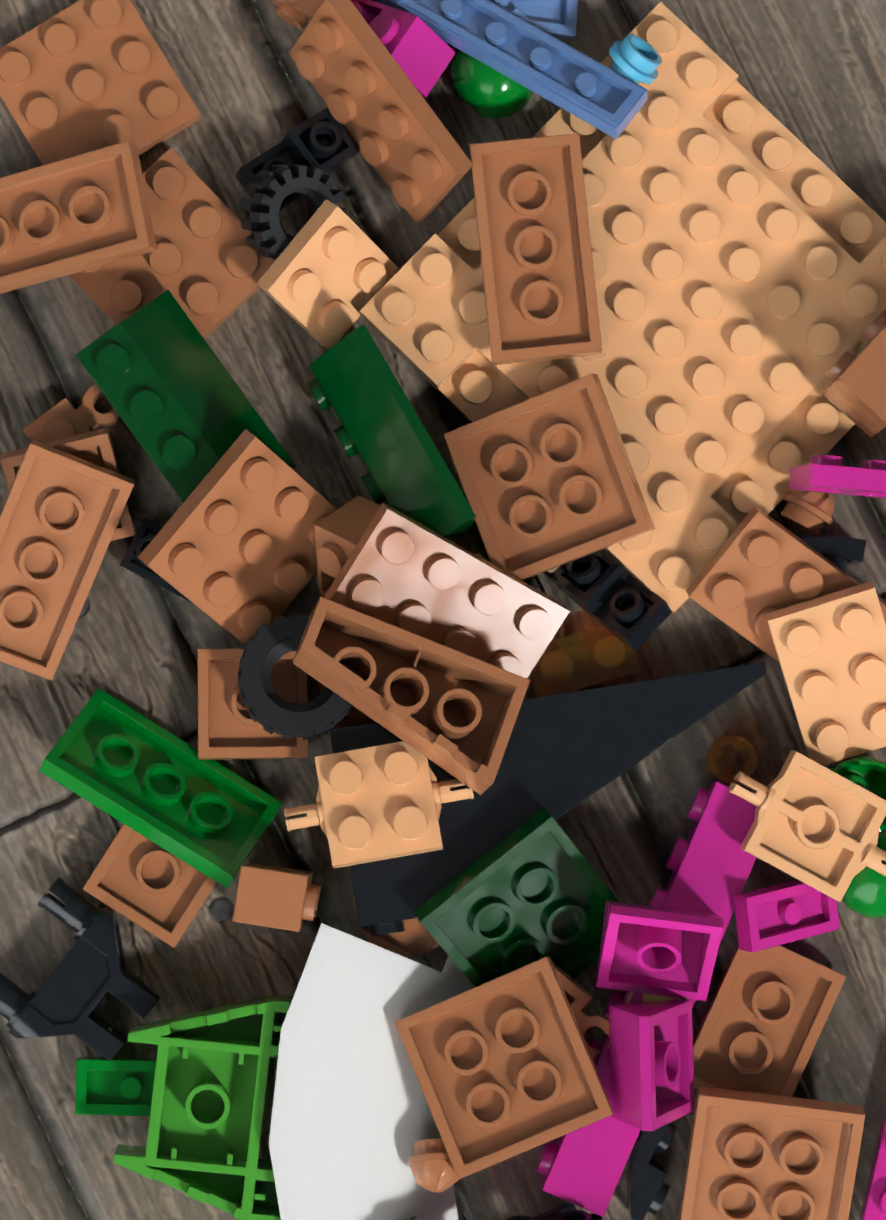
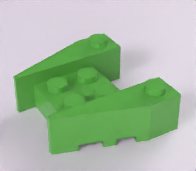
(212, 1105)

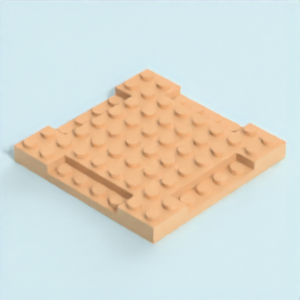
(721, 303)

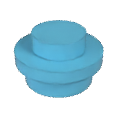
(635, 59)

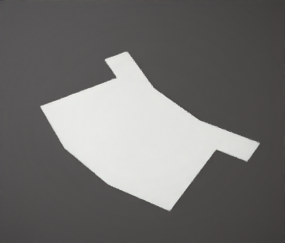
(347, 1087)

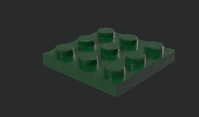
(520, 905)

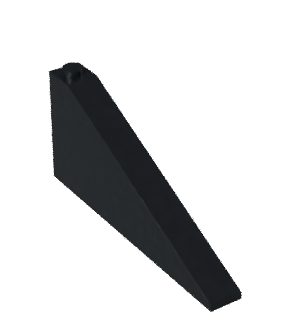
(554, 760)

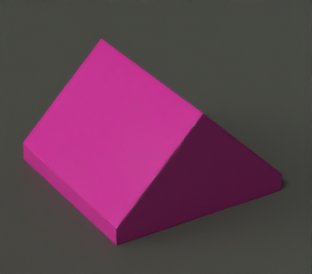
(658, 950)
(651, 1062)

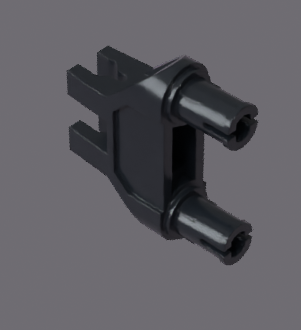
(80, 981)

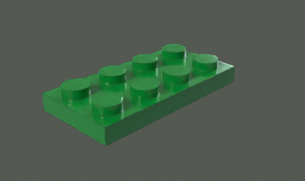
(161, 787)

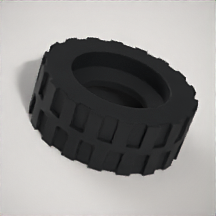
(260, 696)

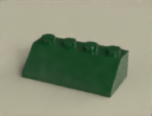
(173, 392)
(387, 435)

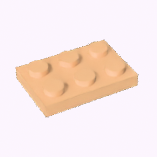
(835, 671)

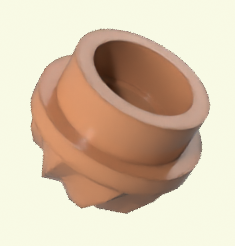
(808, 510)
(432, 1165)

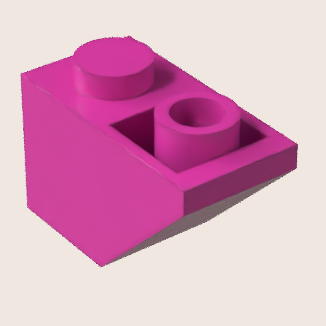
(409, 41)

